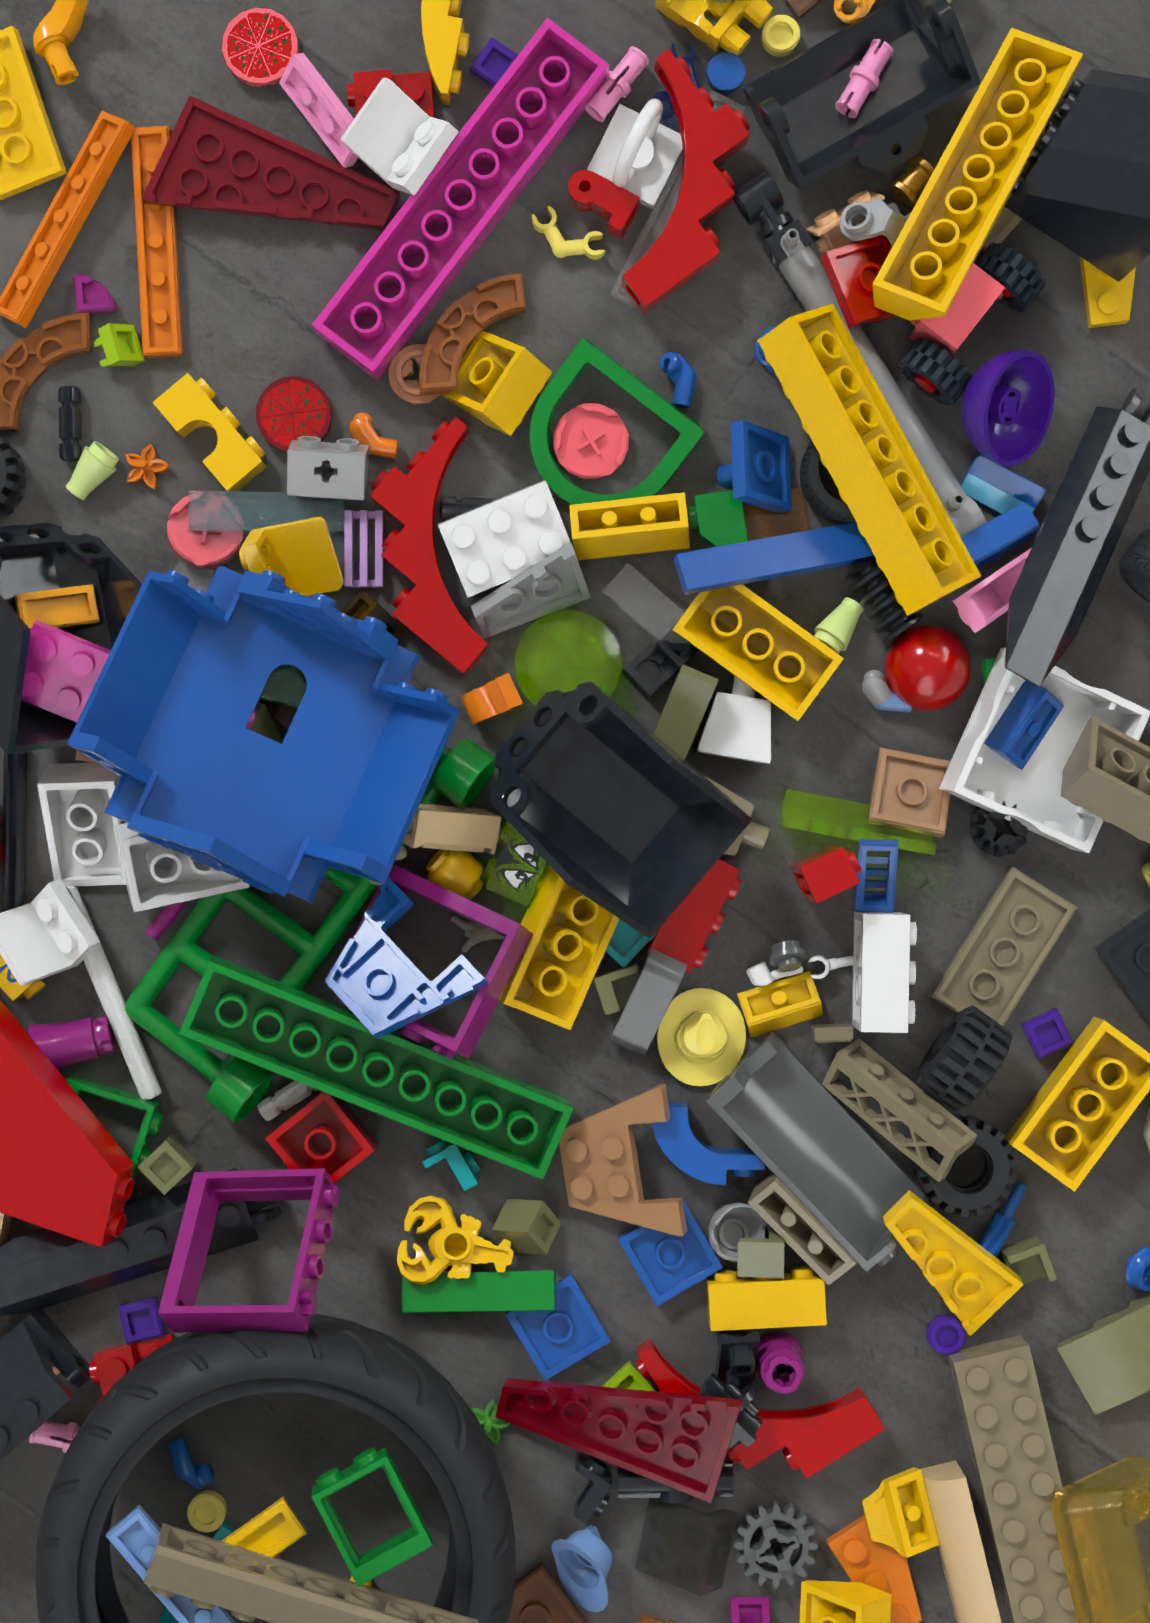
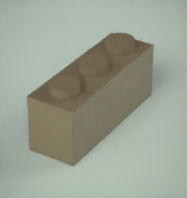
(800, 1228)

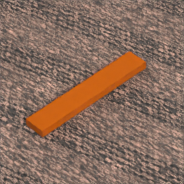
(64, 218)
(156, 252)

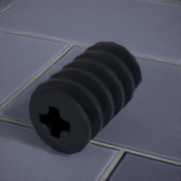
(883, 598)

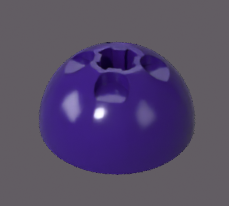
(1009, 406)

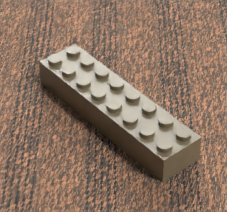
(1014, 1475)

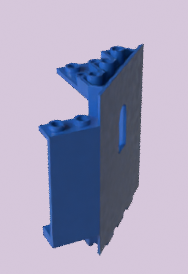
(201, 783)

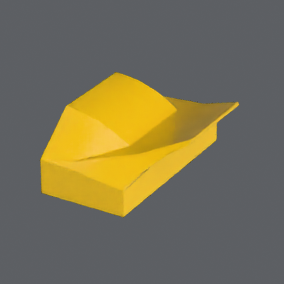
(901, 1514)

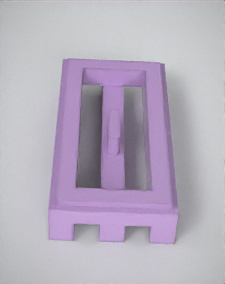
(363, 516)

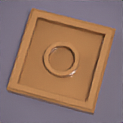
(908, 793)

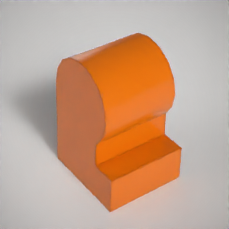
(491, 699)

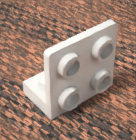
(397, 138)
(45, 935)

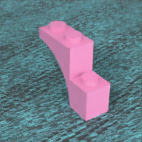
(990, 596)

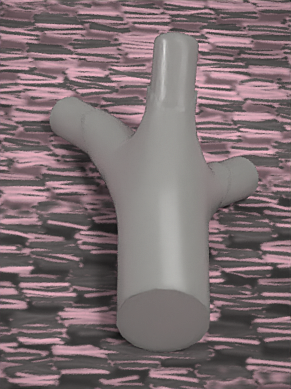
(474, 932)

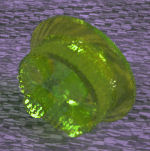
(565, 652)

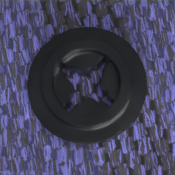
(984, 835)

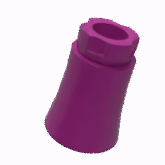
(74, 1040)
(780, 1348)

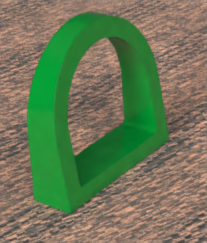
(548, 402)

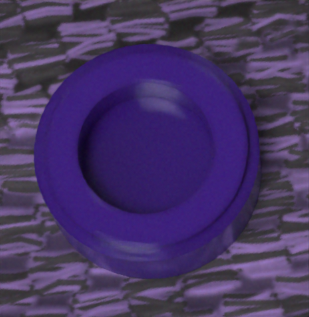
(945, 1334)

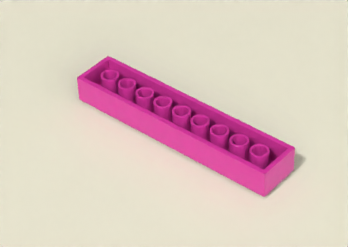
(461, 199)

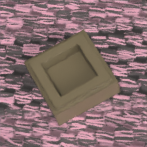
(832, 1033)

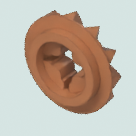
(402, 369)

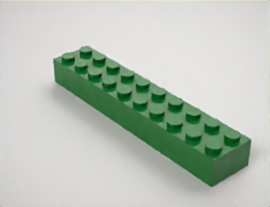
(386, 1075)

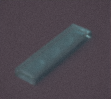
(253, 510)

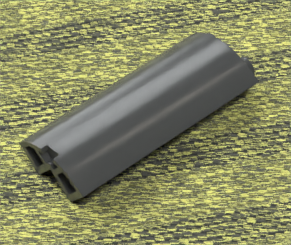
(815, 1148)

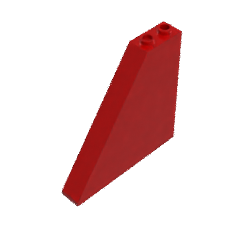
(54, 1152)

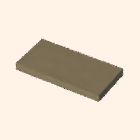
(1004, 948)

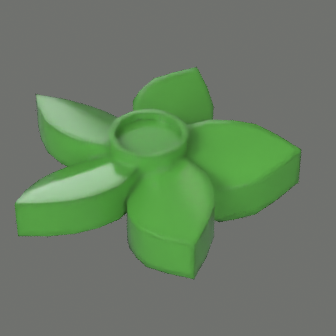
(489, 1422)

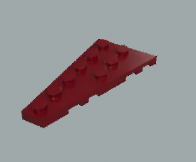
(245, 170)
(650, 1433)

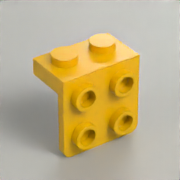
(297, 552)

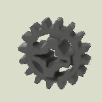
(788, 1536)

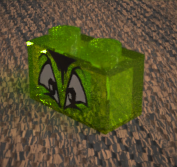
(516, 869)

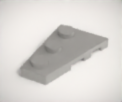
(533, 594)

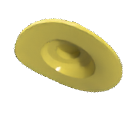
(701, 1037)

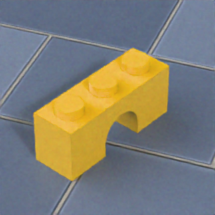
(188, 407)

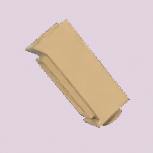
(454, 829)

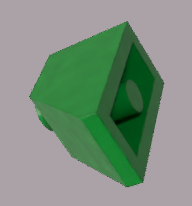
(717, 519)

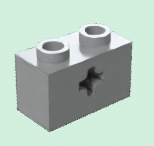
(309, 476)

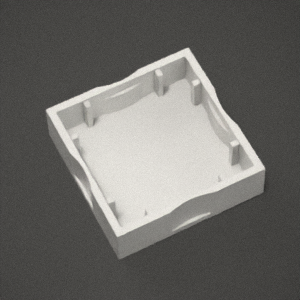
(988, 779)

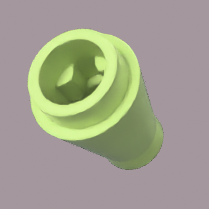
(92, 469)
(839, 625)

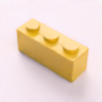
(630, 526)
(766, 1302)

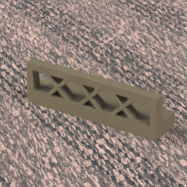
(899, 1101)

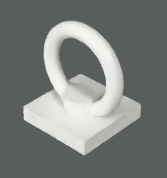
(638, 152)

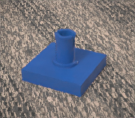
(758, 467)

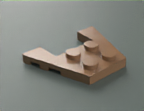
(604, 1165)

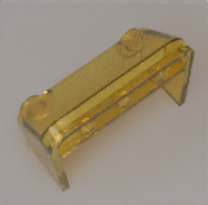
(1101, 1544)

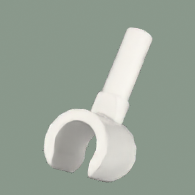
(831, 964)
(761, 976)

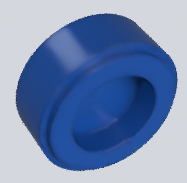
(725, 73)

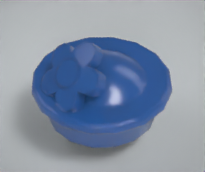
(1138, 1270)

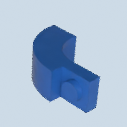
(698, 1158)

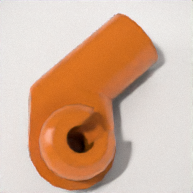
(363, 431)

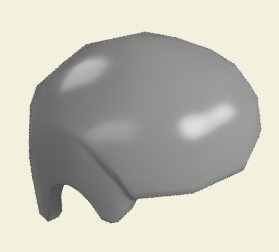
(732, 1223)

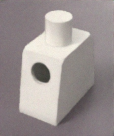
(738, 726)

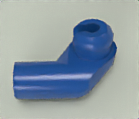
(681, 375)
(185, 1469)

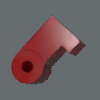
(597, 194)

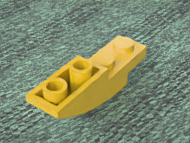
(444, 44)

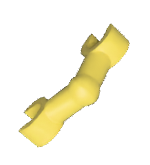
(570, 247)

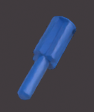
(1001, 1223)

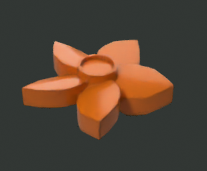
(146, 466)

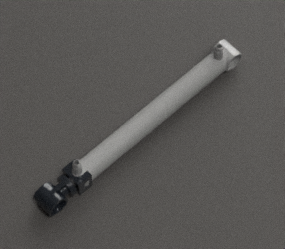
(791, 253)

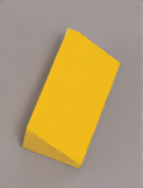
(780, 1004)

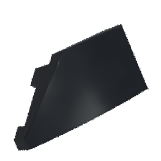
(657, 665)

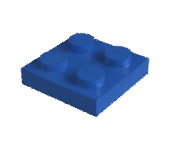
(668, 1261)
(562, 1335)

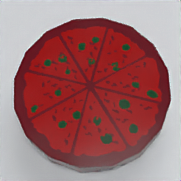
(292, 410)

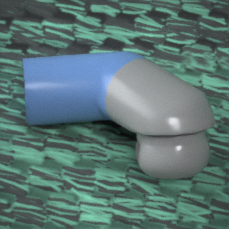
(880, 694)

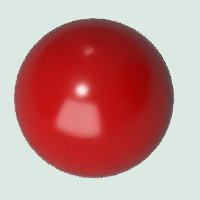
(927, 667)

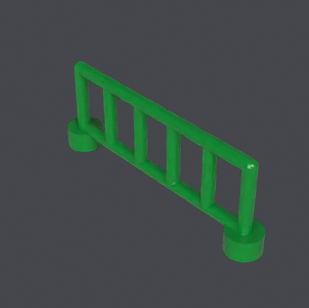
(238, 1083)

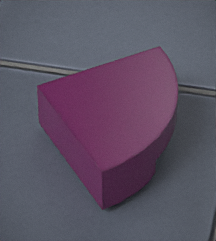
(92, 296)

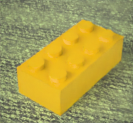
(1083, 1103)

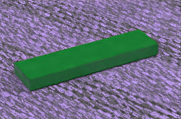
(482, 1293)

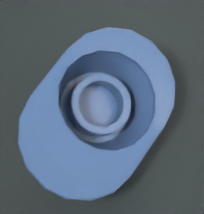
(583, 1567)

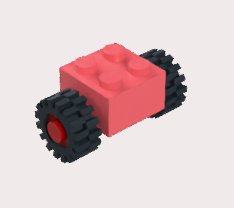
(994, 275)

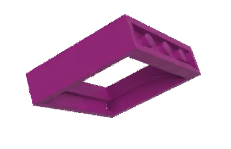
(497, 976)
(194, 1238)

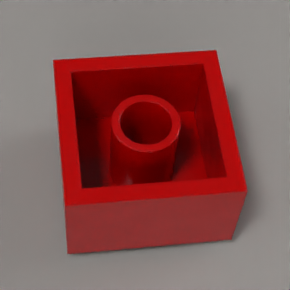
(323, 1136)

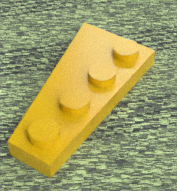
(26, 136)
(958, 1267)

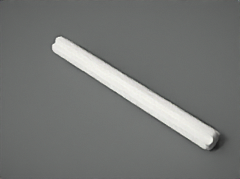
(114, 1007)

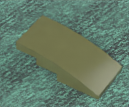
(1112, 1357)

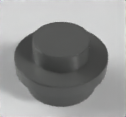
(787, 955)

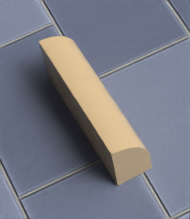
(960, 1545)

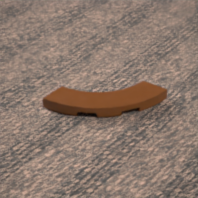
(461, 325)
(33, 356)

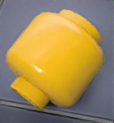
(456, 872)

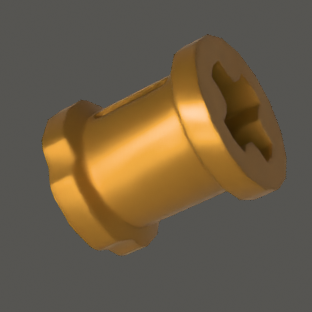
(912, 181)

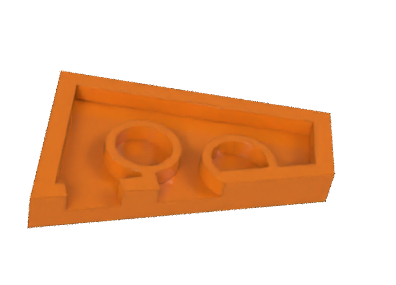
(877, 1567)

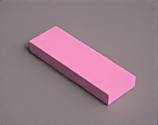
(318, 105)

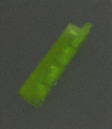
(844, 820)

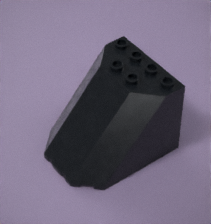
(1094, 173)
(41, 560)
(612, 806)

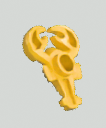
(448, 1245)

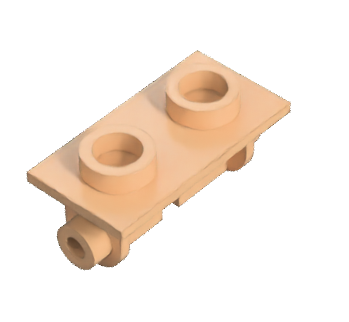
(828, 224)

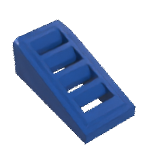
(876, 900)

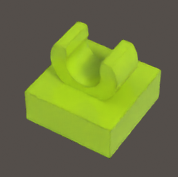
(120, 345)

